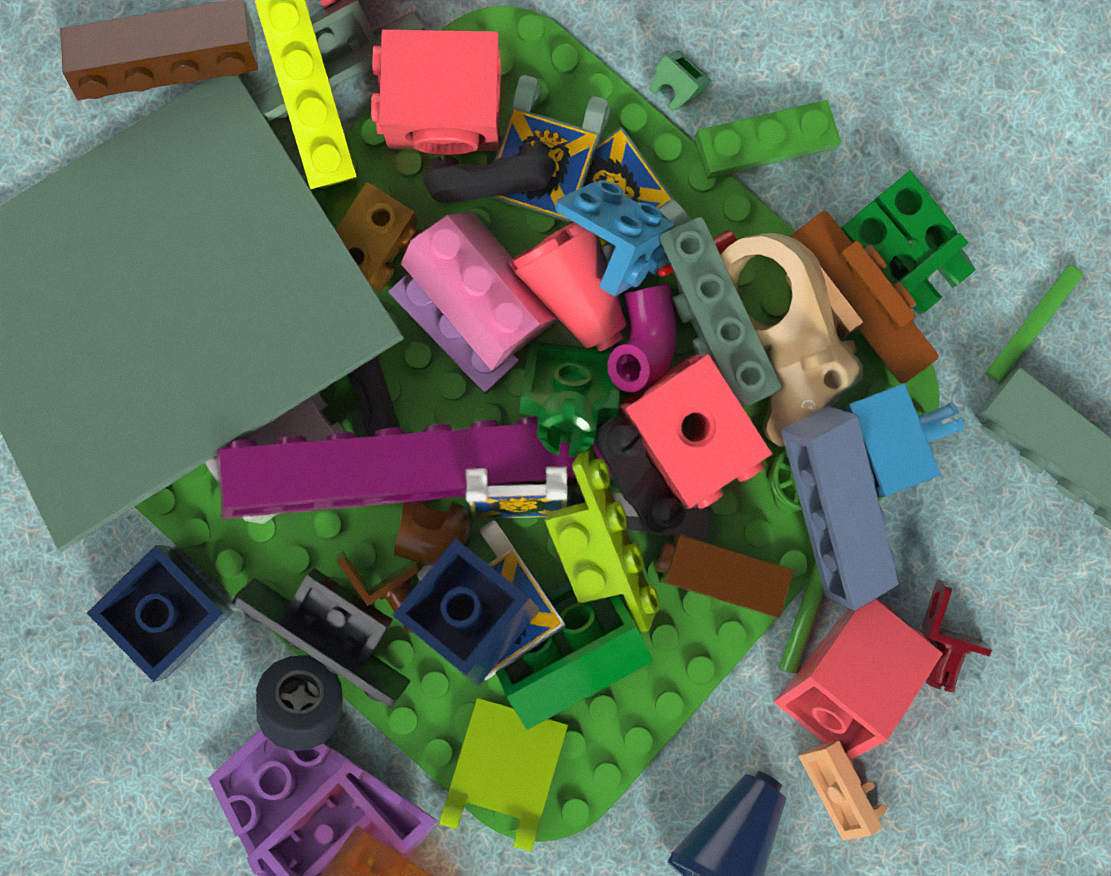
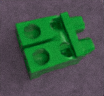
(912, 240)

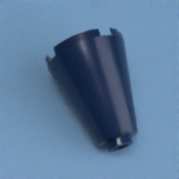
(735, 833)

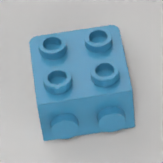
(624, 223)

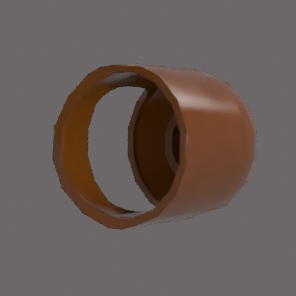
(428, 532)

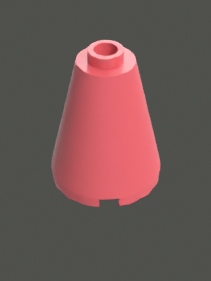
(567, 278)

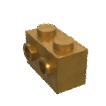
(376, 232)

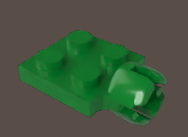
(568, 394)

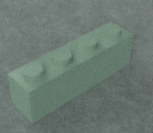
(1052, 439)

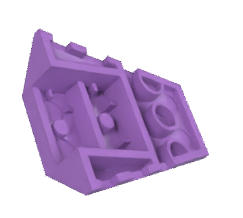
(305, 803)

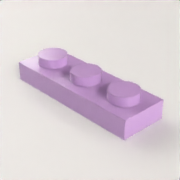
(438, 327)

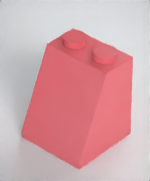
(860, 678)

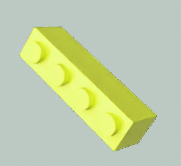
(306, 92)

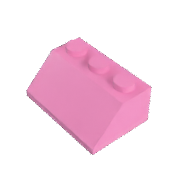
(475, 287)

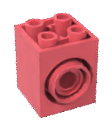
(438, 90)
(723, 438)

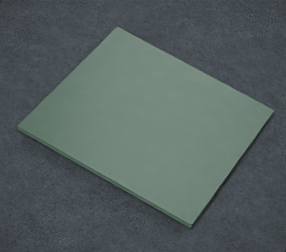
(168, 306)

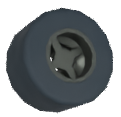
(298, 684)

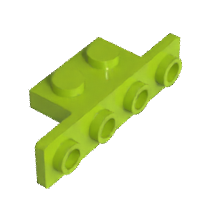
(597, 546)

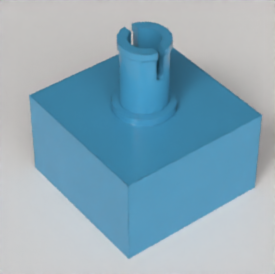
(900, 438)

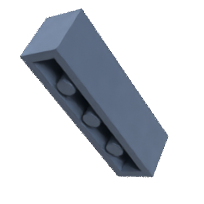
(841, 506)

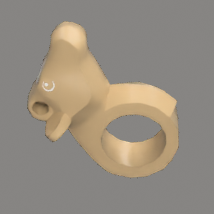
(804, 346)

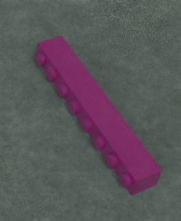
(381, 467)

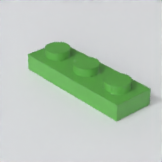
(767, 139)

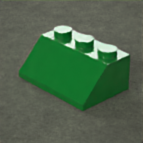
(577, 661)

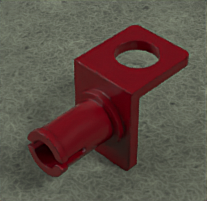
(951, 644)

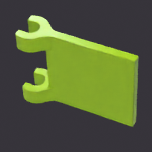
(505, 769)

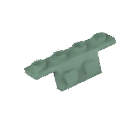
(344, 45)
(717, 313)

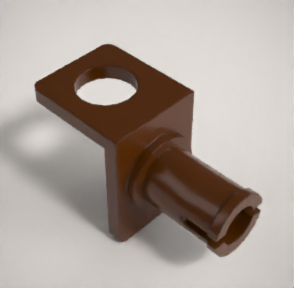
(393, 588)

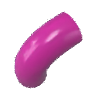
(650, 342)

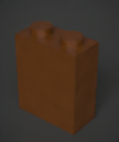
(724, 575)

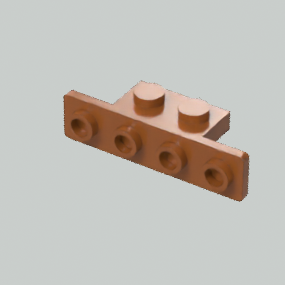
(880, 305)

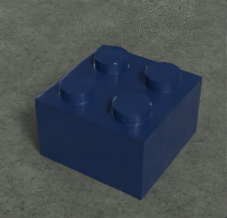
(160, 612)
(466, 612)

